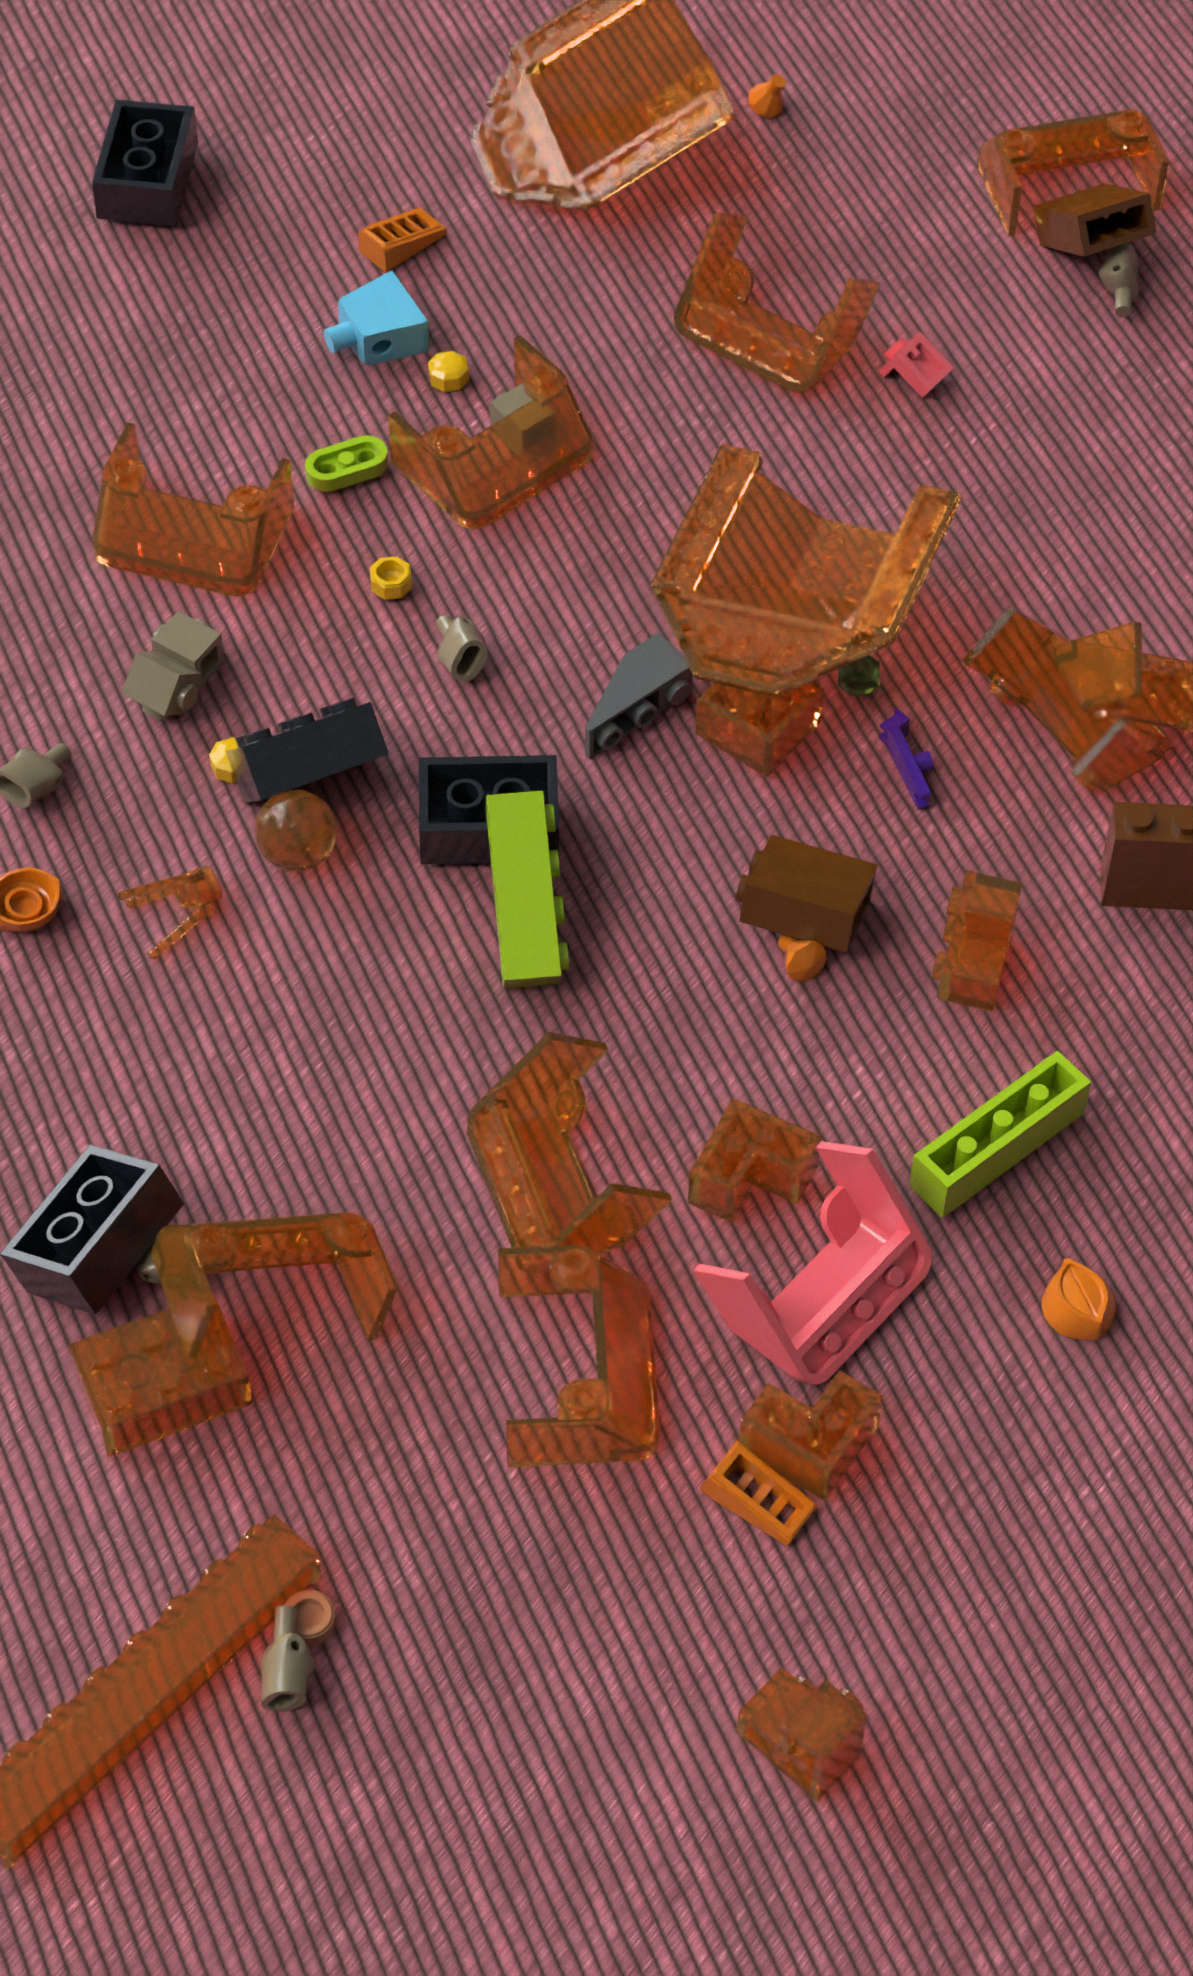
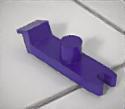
(908, 764)

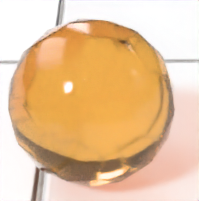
(295, 830)

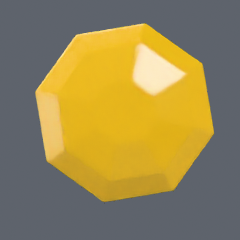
(448, 371)
(390, 578)
(220, 762)

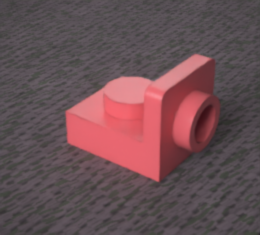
(917, 363)

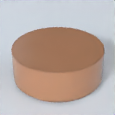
(314, 1616)

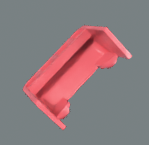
(846, 1289)

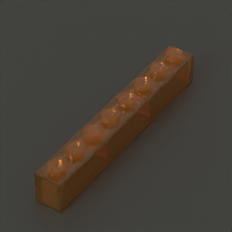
(148, 1682)

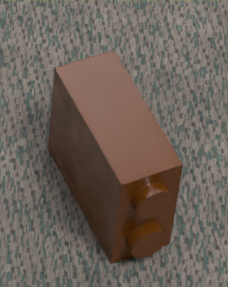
(1094, 219)
(1148, 857)
(806, 892)

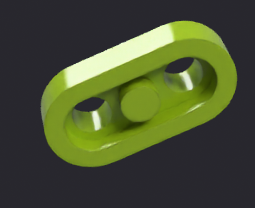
(346, 463)

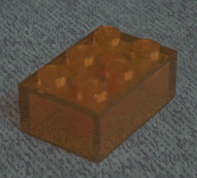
(148, 1388)

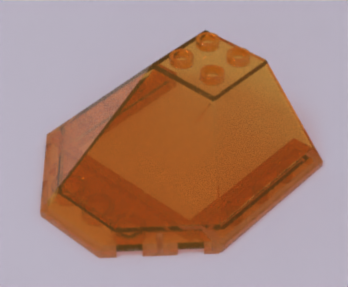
(598, 103)
(775, 592)

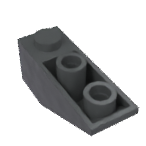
(642, 687)

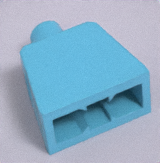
(379, 322)

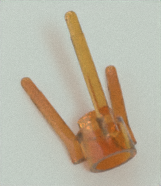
(193, 890)

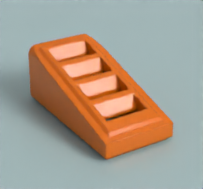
(381, 242)
(735, 1500)

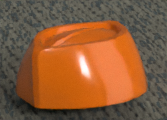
(28, 899)
(1078, 1302)

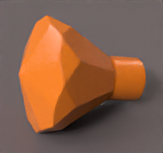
(767, 97)
(802, 957)

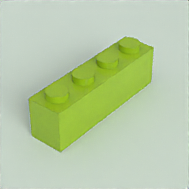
(524, 889)
(999, 1134)

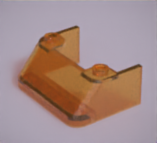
(1068, 145)
(720, 317)
(507, 462)
(184, 537)
(1020, 664)
(1119, 681)
(530, 1160)
(193, 1249)
(603, 1416)

